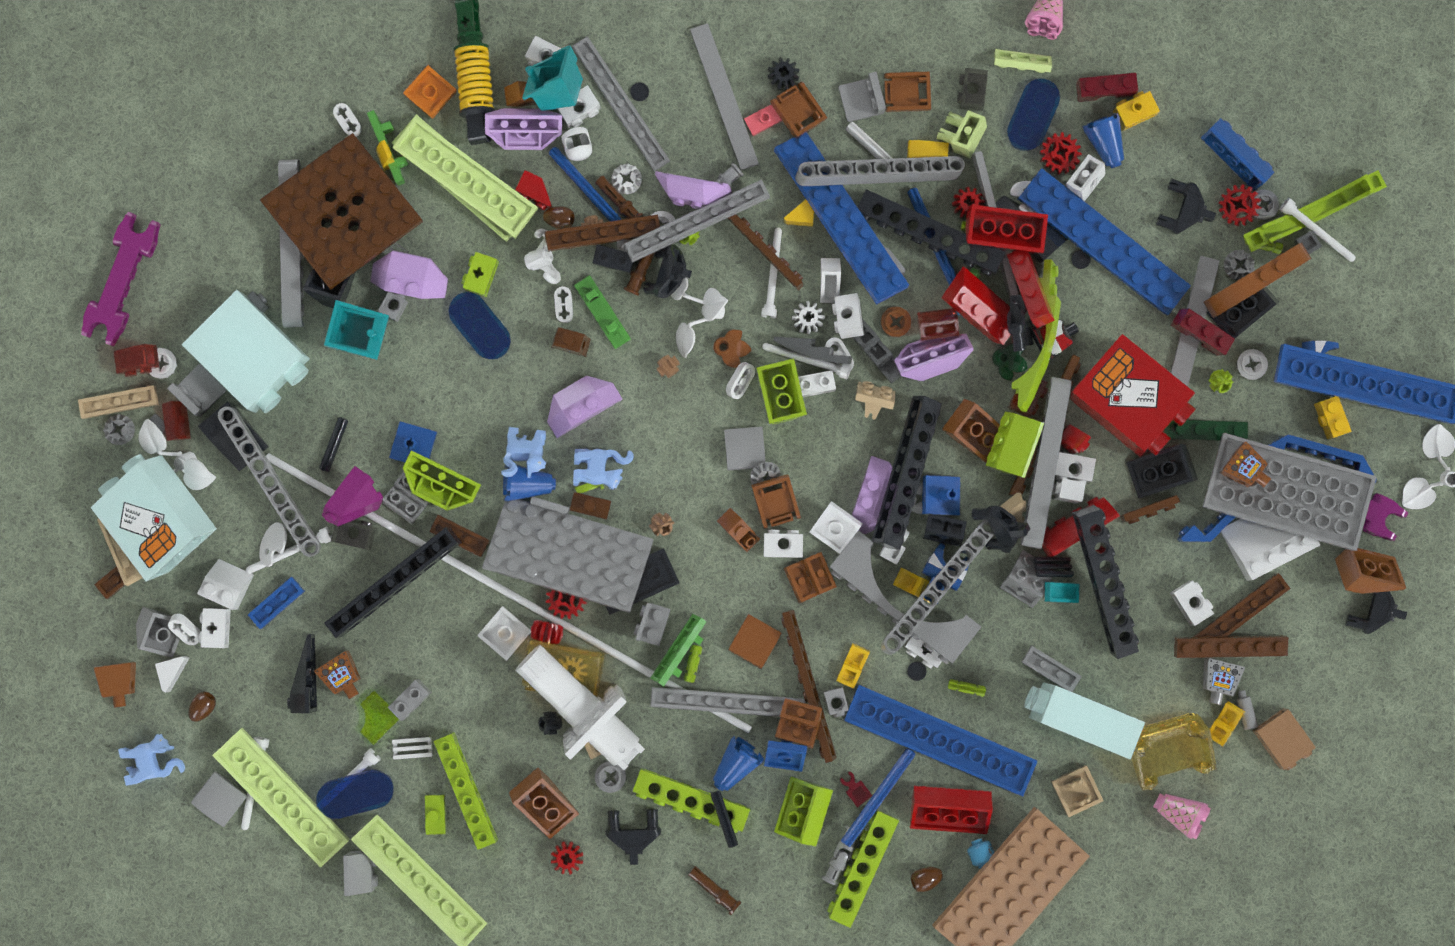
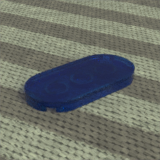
(1033, 114)
(479, 325)
(355, 794)

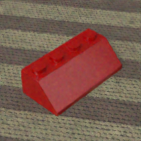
(1006, 228)
(978, 306)
(1065, 533)
(951, 809)

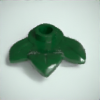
(1012, 363)

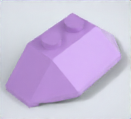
(523, 128)
(691, 190)
(409, 276)
(933, 357)
(580, 403)
(872, 494)

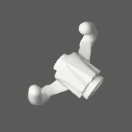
(542, 260)

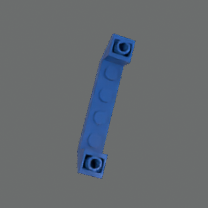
(1330, 453)
(1193, 534)

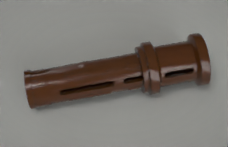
(624, 208)
(638, 276)
(722, 896)

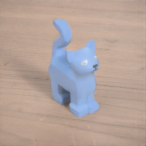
(524, 450)
(596, 462)
(146, 761)

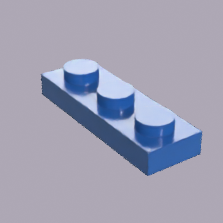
(276, 603)

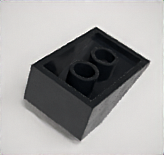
(1245, 313)
(218, 436)
(1162, 472)

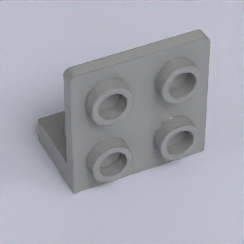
(862, 98)
(198, 390)
(1023, 582)
(652, 623)

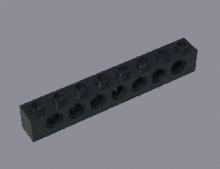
(871, 200)
(906, 472)
(393, 582)
(1103, 593)

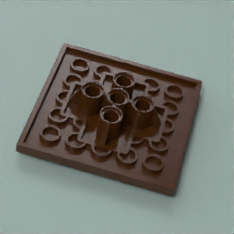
(349, 175)

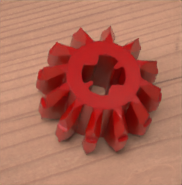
(962, 197)
(546, 632)
(573, 855)

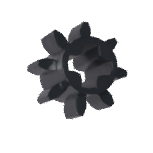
(550, 723)

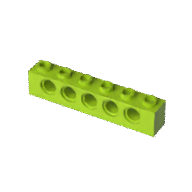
(647, 777)
(466, 791)
(847, 915)

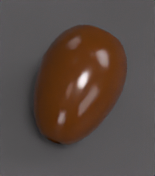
(559, 217)
(201, 706)
(926, 878)

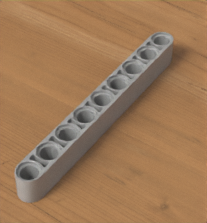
(871, 175)
(290, 261)
(1046, 461)
(261, 476)
(935, 594)

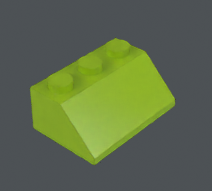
(781, 391)
(1014, 444)
(803, 811)

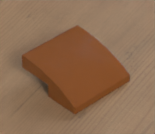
(818, 574)
(754, 641)
(798, 723)

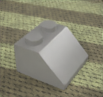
(358, 873)

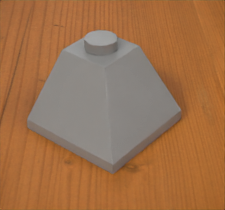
(154, 633)

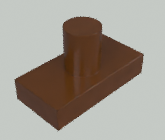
(590, 505)

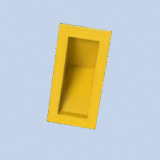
(801, 215)

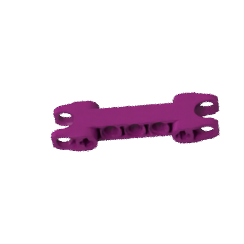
(109, 308)
(1377, 512)

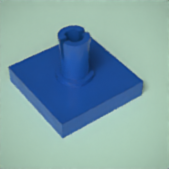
(412, 438)
(941, 495)
(785, 755)

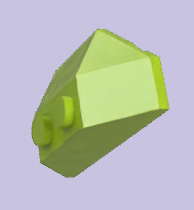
(438, 483)

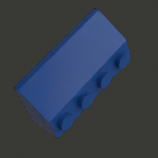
(1237, 154)

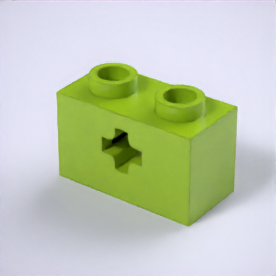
(481, 284)

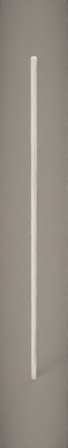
(502, 589)

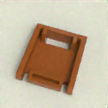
(904, 91)
(796, 107)
(777, 503)

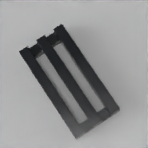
(1053, 563)

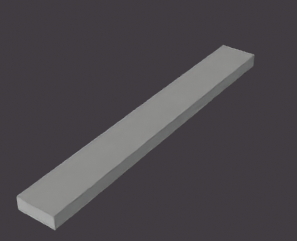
(724, 97)
(620, 104)
(988, 197)
(696, 220)
(1200, 292)
(718, 702)

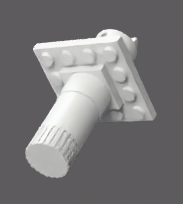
(590, 716)

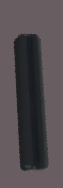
(333, 444)
(724, 819)

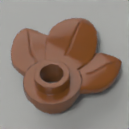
(735, 348)

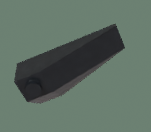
(1053, 238)
(319, 290)
(304, 687)

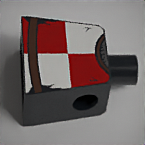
(1062, 340)

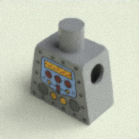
(1221, 678)

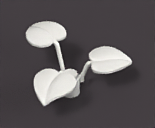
(712, 309)
(195, 475)
(1417, 491)

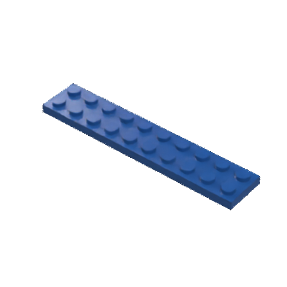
(845, 224)
(1104, 242)
(1365, 383)
(940, 740)

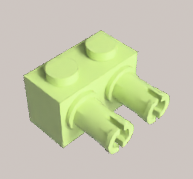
(968, 134)

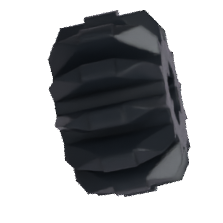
(790, 76)

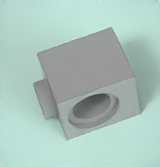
(385, 306)
(833, 693)

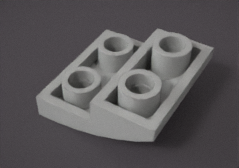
(744, 448)
(403, 501)
(219, 799)

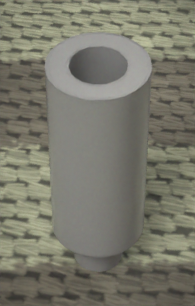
(1248, 719)

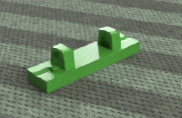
(381, 131)
(602, 312)
(682, 643)

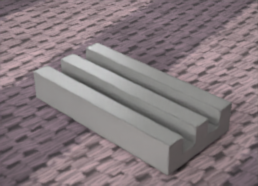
(550, 505)

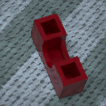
(1110, 85)
(1211, 336)

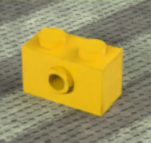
(1136, 110)
(1332, 417)

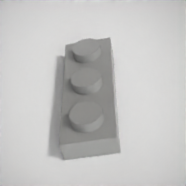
(1051, 669)

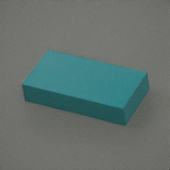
(1061, 592)

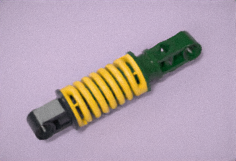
(472, 71)

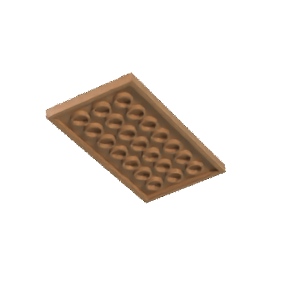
(1012, 885)

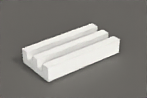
(409, 740)

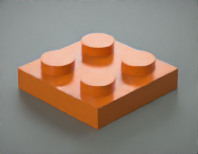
(430, 92)

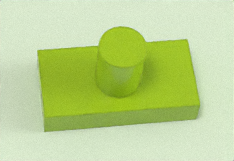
(435, 814)

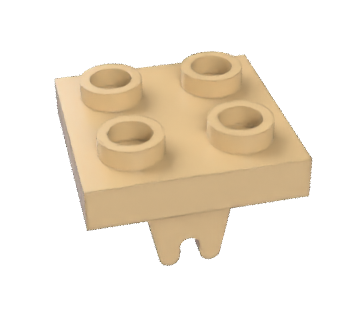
(874, 397)
(1077, 791)

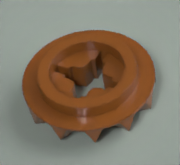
(896, 312)

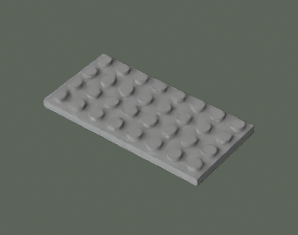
(1301, 497)
(568, 554)

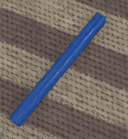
(583, 184)
(944, 261)
(878, 797)

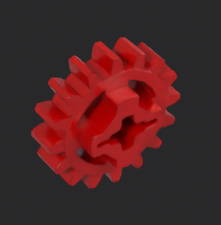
(1062, 160)
(1235, 211)
(558, 603)

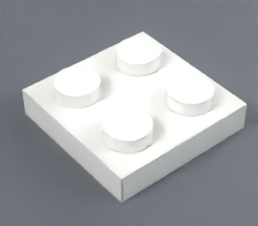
(836, 527)
(504, 633)

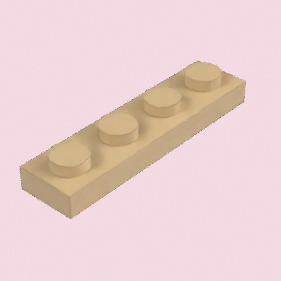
(118, 402)
(125, 567)

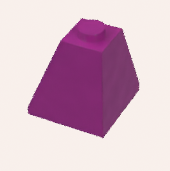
(352, 499)

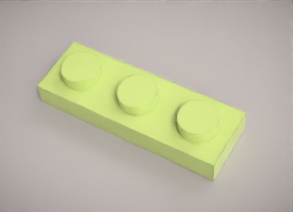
(1022, 61)

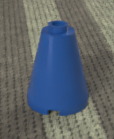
(1106, 139)
(521, 487)
(736, 763)

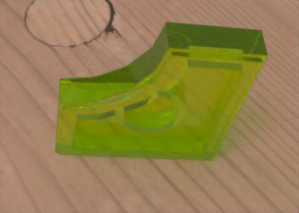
(378, 717)

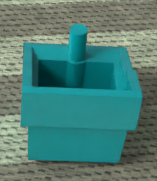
(554, 81)
(356, 330)

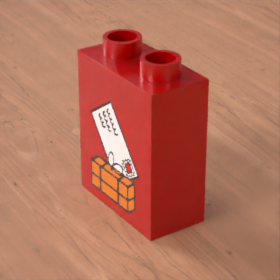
(1133, 397)

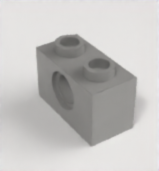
(410, 699)

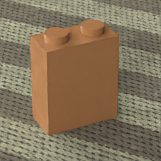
(1284, 739)

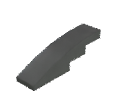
(807, 348)
(877, 353)

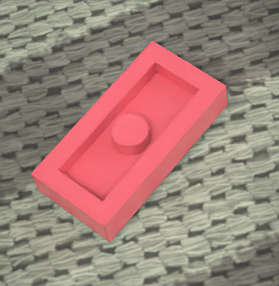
(762, 120)

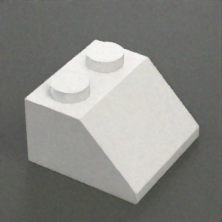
(225, 584)

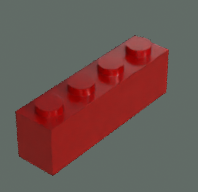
(1030, 288)

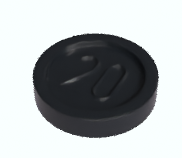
(639, 91)
(1080, 259)
(916, 671)

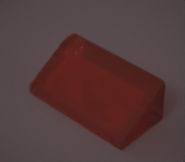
(176, 421)

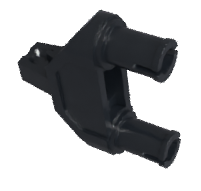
(1191, 210)
(670, 274)
(1019, 323)
(1004, 527)
(1381, 612)
(633, 840)

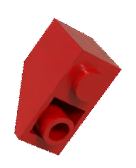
(534, 189)
(1074, 440)

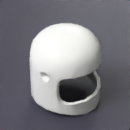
(580, 152)

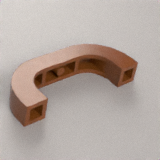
(1257, 280)

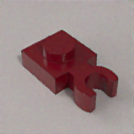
(858, 792)

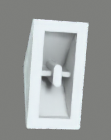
(170, 671)

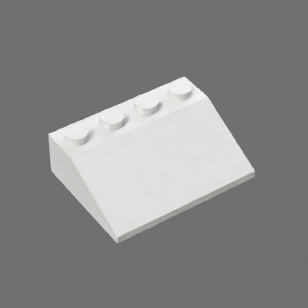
(1263, 548)

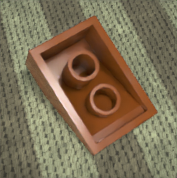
(972, 429)
(1369, 571)
(543, 803)

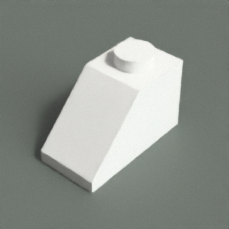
(829, 279)

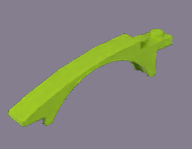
(1315, 211)
(1028, 384)

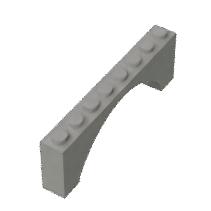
(855, 567)

